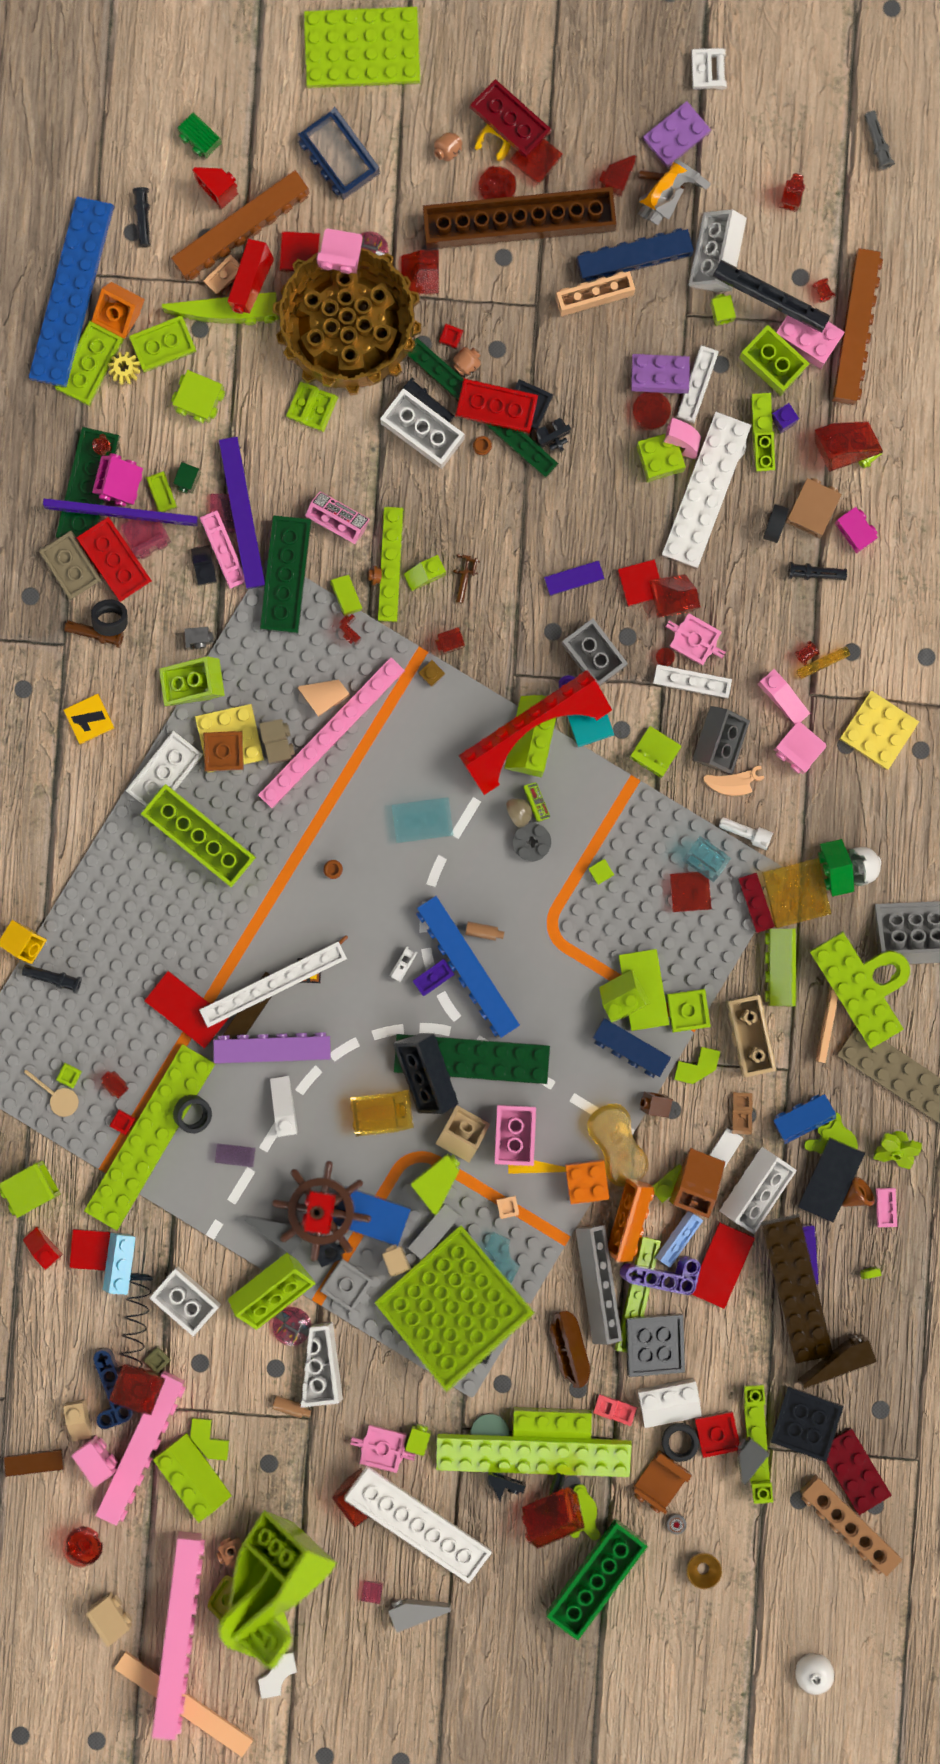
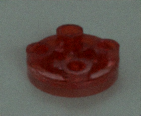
(497, 183)
(651, 410)

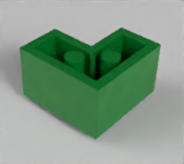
(836, 867)

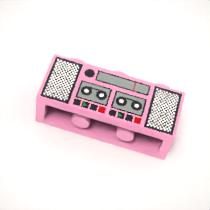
(337, 517)

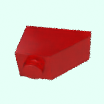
(42, 1248)

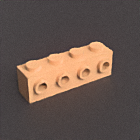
(595, 293)

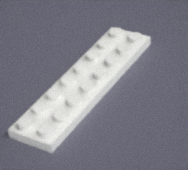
(706, 490)
(417, 1524)

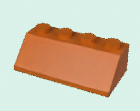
(629, 1220)

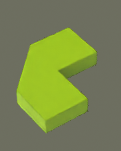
(692, 1073)
(212, 1448)

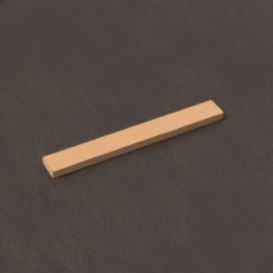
(193, 1709)

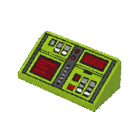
(536, 802)

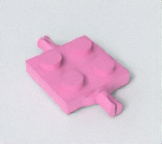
(695, 639)
(383, 1448)

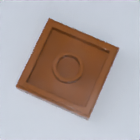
(223, 751)

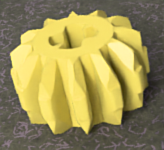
(119, 362)

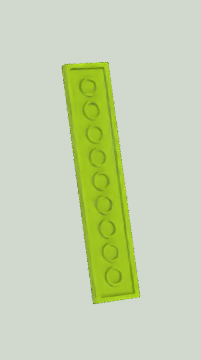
(148, 1138)
(533, 1455)

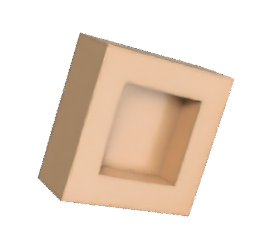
(507, 1207)

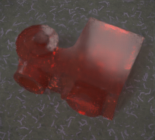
(792, 193)

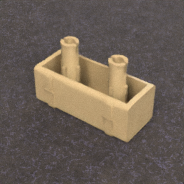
(751, 1036)

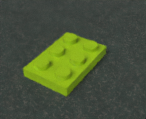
(162, 343)

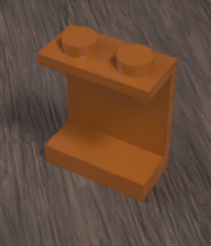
(660, 1482)

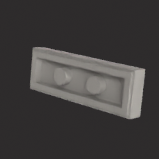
(433, 1231)

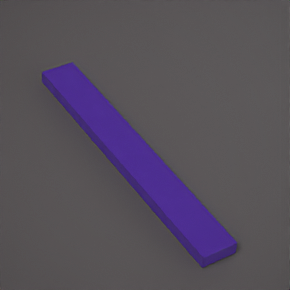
(120, 512)
(242, 512)

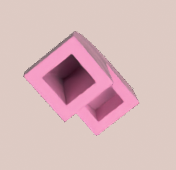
(684, 436)

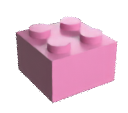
(95, 1461)

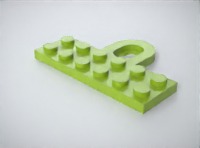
(858, 991)

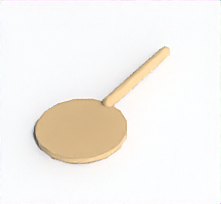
(62, 1102)

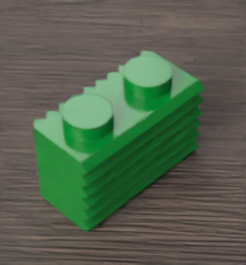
(199, 135)

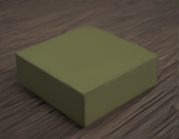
(157, 1360)

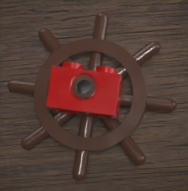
(321, 1211)

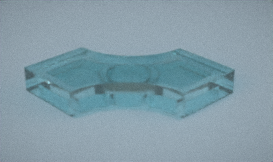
(499, 1248)

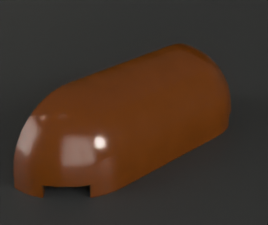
(570, 1348)

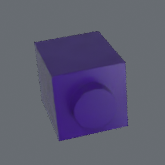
(784, 418)

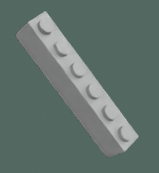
(598, 1284)

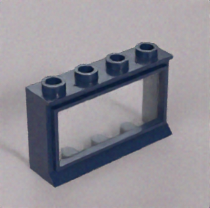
(338, 154)

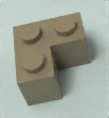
(276, 742)

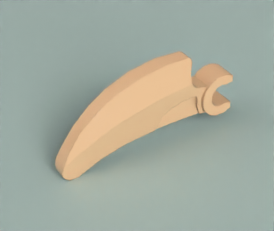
(733, 784)

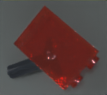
(553, 1515)

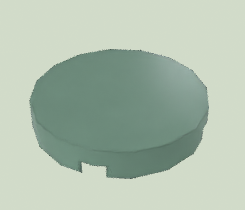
(491, 1425)

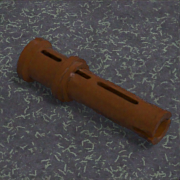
(88, 631)

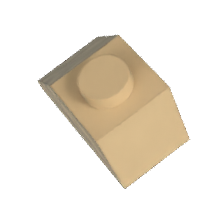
(396, 1260)
(77, 1420)

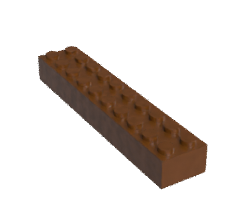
(519, 218)

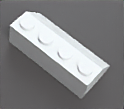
(717, 240)
(757, 1190)

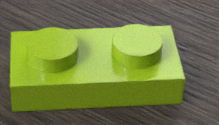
(664, 1186)

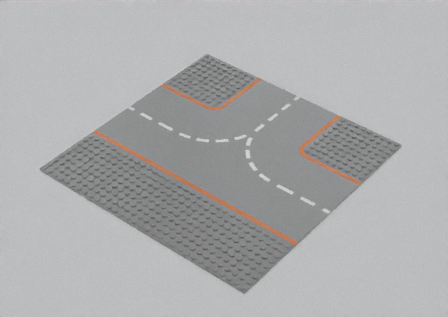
(155, 909)

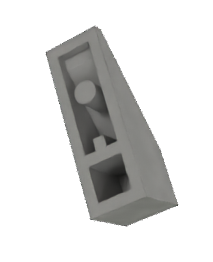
(413, 1612)

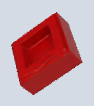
(451, 336)
(122, 1122)

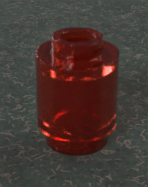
(114, 1084)

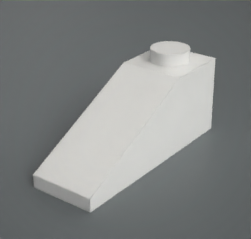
(283, 1106)

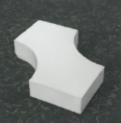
(271, 1683)

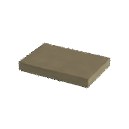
(70, 565)

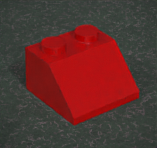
(217, 184)

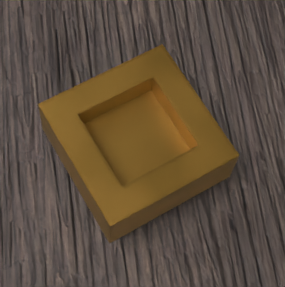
(431, 673)

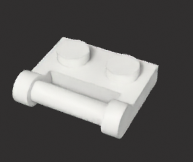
(703, 69)

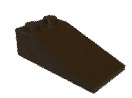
(845, 1358)

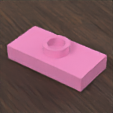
(886, 1207)

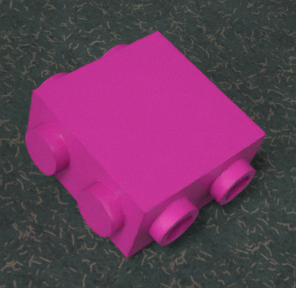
(117, 480)

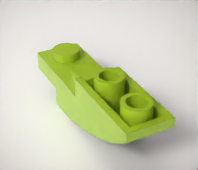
(762, 432)

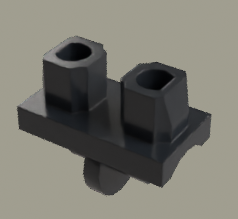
(561, 430)

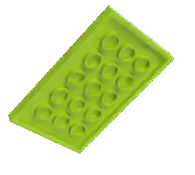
(362, 47)

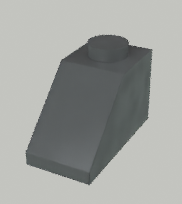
(750, 1458)

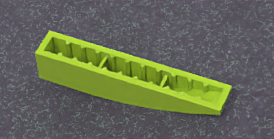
(219, 310)

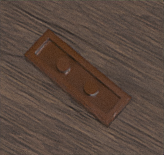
(33, 1463)

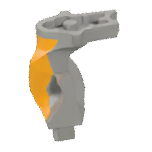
(664, 196)

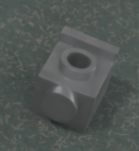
(198, 637)

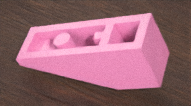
(783, 697)

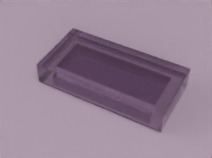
(235, 1155)

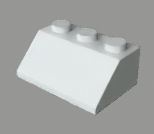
(669, 1402)

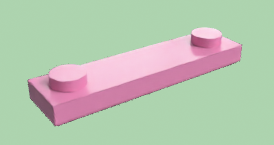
(223, 549)

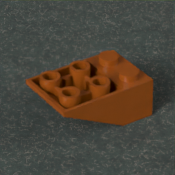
(698, 1183)

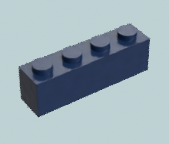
(631, 1047)

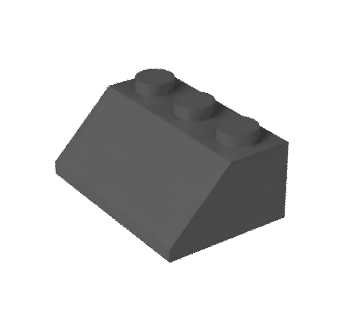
(721, 739)

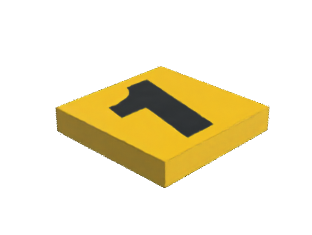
(89, 719)

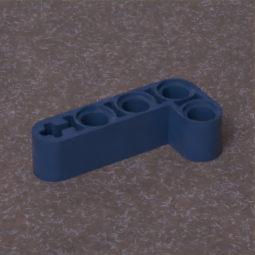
(114, 1410)

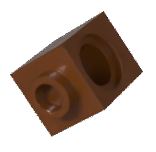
(656, 1104)

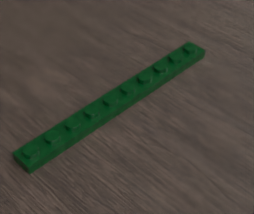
(453, 383)

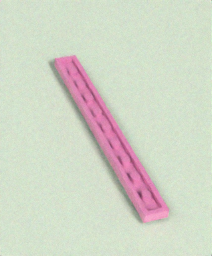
(331, 733)

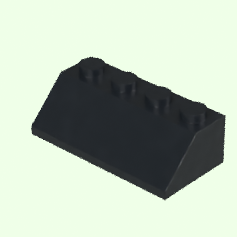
(426, 1074)

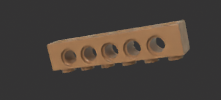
(886, 1562)

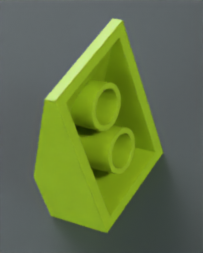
(192, 681)

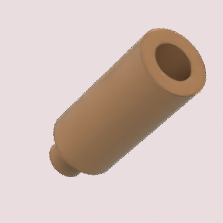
(483, 931)
(290, 1407)

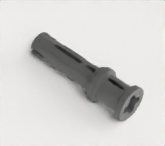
(881, 147)

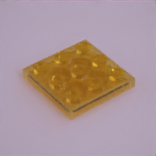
(796, 893)

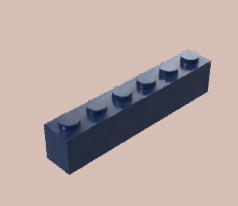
(634, 255)

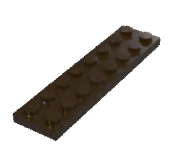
(797, 1288)

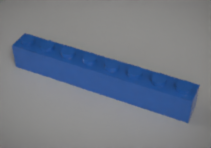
(468, 967)

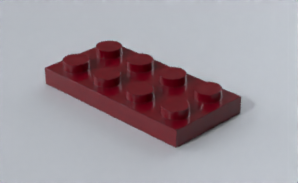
(510, 118)
(856, 1472)

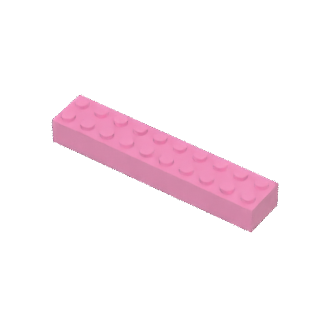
(177, 1639)

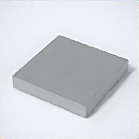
(347, 1285)

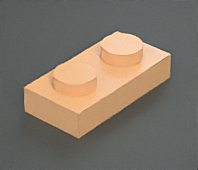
(222, 275)

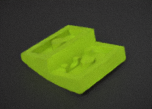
(312, 406)

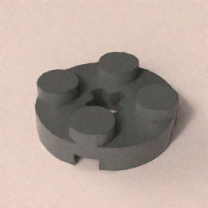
(541, 848)

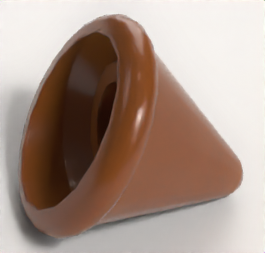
(859, 1194)

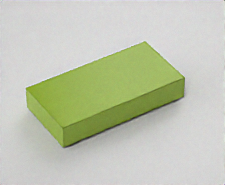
(161, 492)
(346, 595)

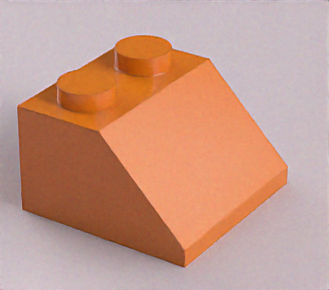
(117, 309)

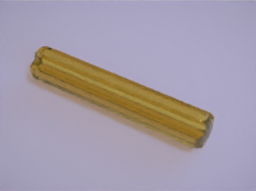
(823, 662)

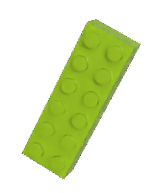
(198, 835)

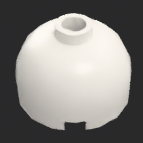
(865, 865)
(814, 1674)

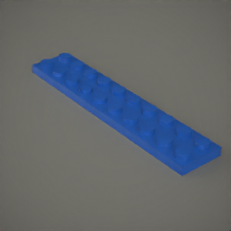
(71, 291)

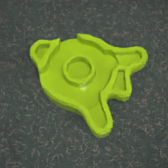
(835, 1130)
(589, 1513)

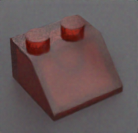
(137, 1389)

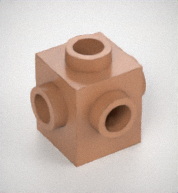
(227, 1545)

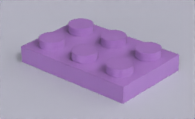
(676, 134)
(660, 373)

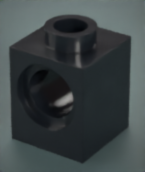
(324, 1260)

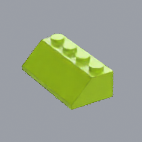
(532, 750)
(781, 967)
(271, 1291)
(552, 1422)
(192, 1477)

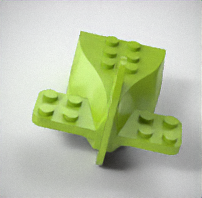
(270, 1576)

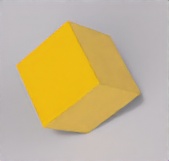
(22, 942)

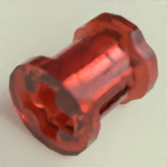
(823, 290)
(807, 653)

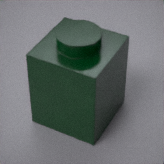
(186, 478)

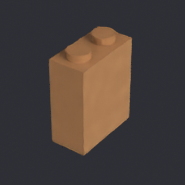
(813, 507)

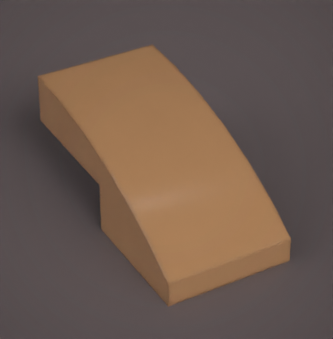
(742, 1113)

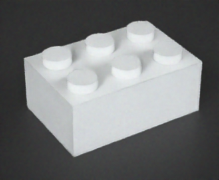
(185, 1301)

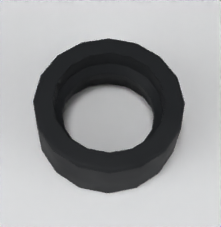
(776, 523)
(108, 606)
(203, 1122)
(687, 1455)

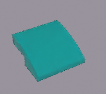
(588, 730)

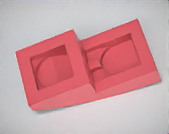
(615, 1409)

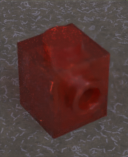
(450, 641)

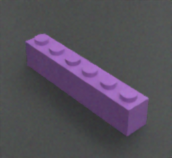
(272, 1049)

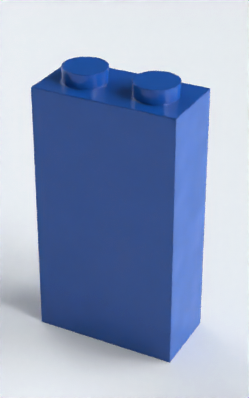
(387, 1217)

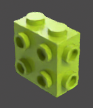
(198, 397)

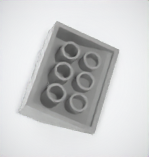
(910, 930)

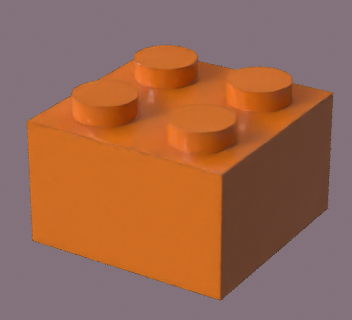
(587, 1181)

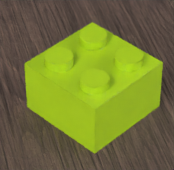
(660, 458)

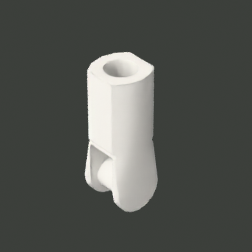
(401, 967)

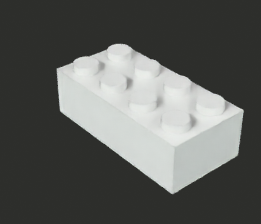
(422, 428)

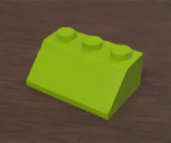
(774, 360)

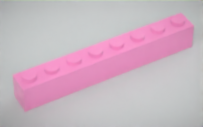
(139, 1451)

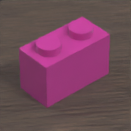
(856, 529)

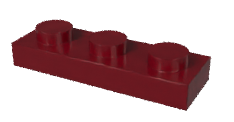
(756, 902)

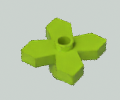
(898, 1148)

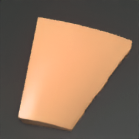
(324, 695)

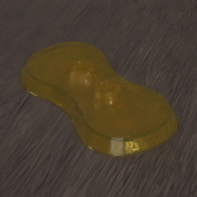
(612, 1132)

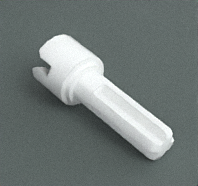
(758, 837)

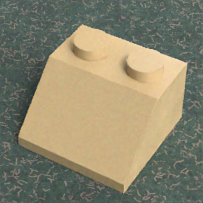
(463, 1133)
(109, 1618)

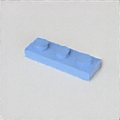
(679, 1238)

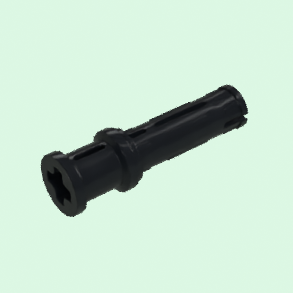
(142, 207)
(422, 395)
(840, 574)
(60, 980)

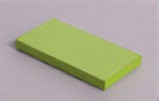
(91, 362)
(647, 969)

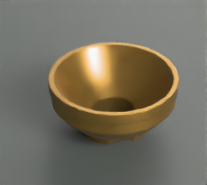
(706, 1580)

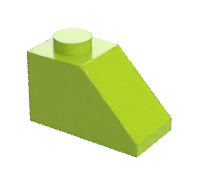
(425, 573)

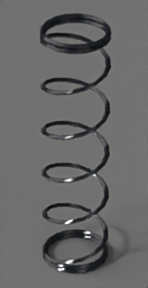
(134, 1277)

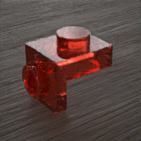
(349, 634)

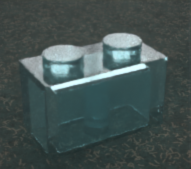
(706, 859)

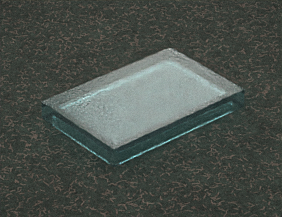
(422, 820)

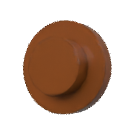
(482, 445)
(375, 575)
(333, 869)

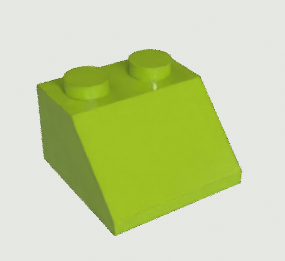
(623, 996)

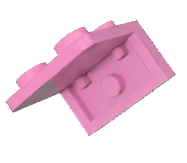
(340, 251)
(800, 748)

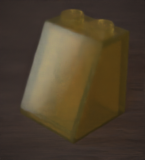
(382, 1113)

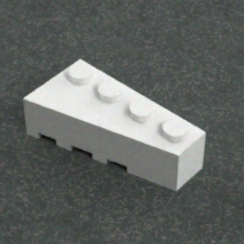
(322, 1373)

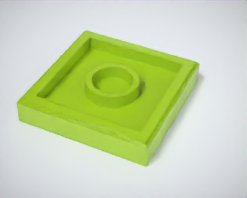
(688, 1010)

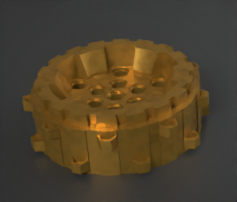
(373, 355)

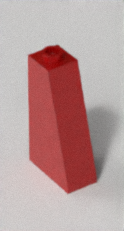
(250, 276)

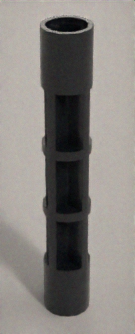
(771, 296)

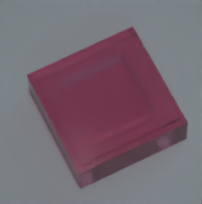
(372, 1592)

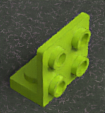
(655, 752)

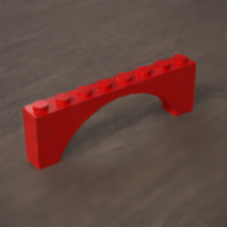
(576, 697)

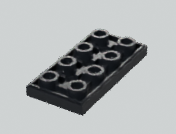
(831, 1179)

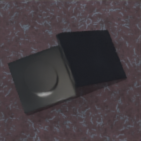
(204, 565)
(500, 1482)

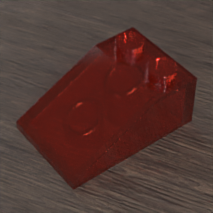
(846, 443)

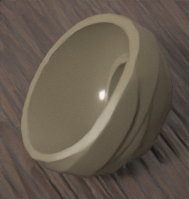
(519, 811)

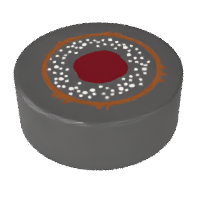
(676, 1523)

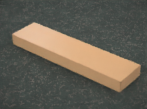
(827, 1026)

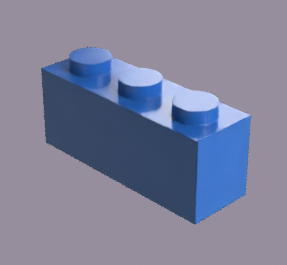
(804, 1118)

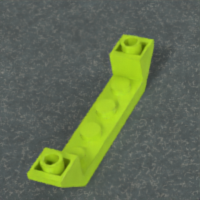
(755, 1428)

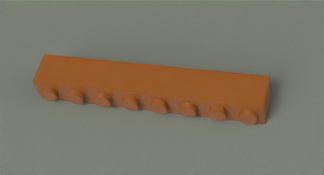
(241, 225)
(856, 326)

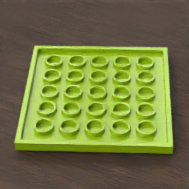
(454, 1308)

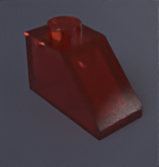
(618, 175)

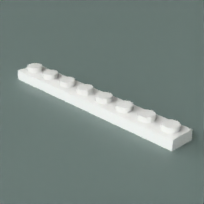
(273, 984)

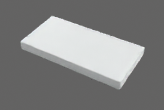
(167, 766)

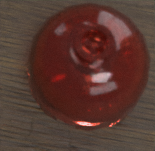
(82, 1547)

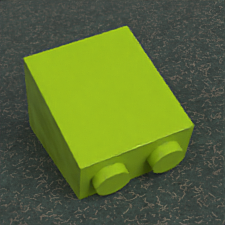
(436, 1181)
(29, 1189)

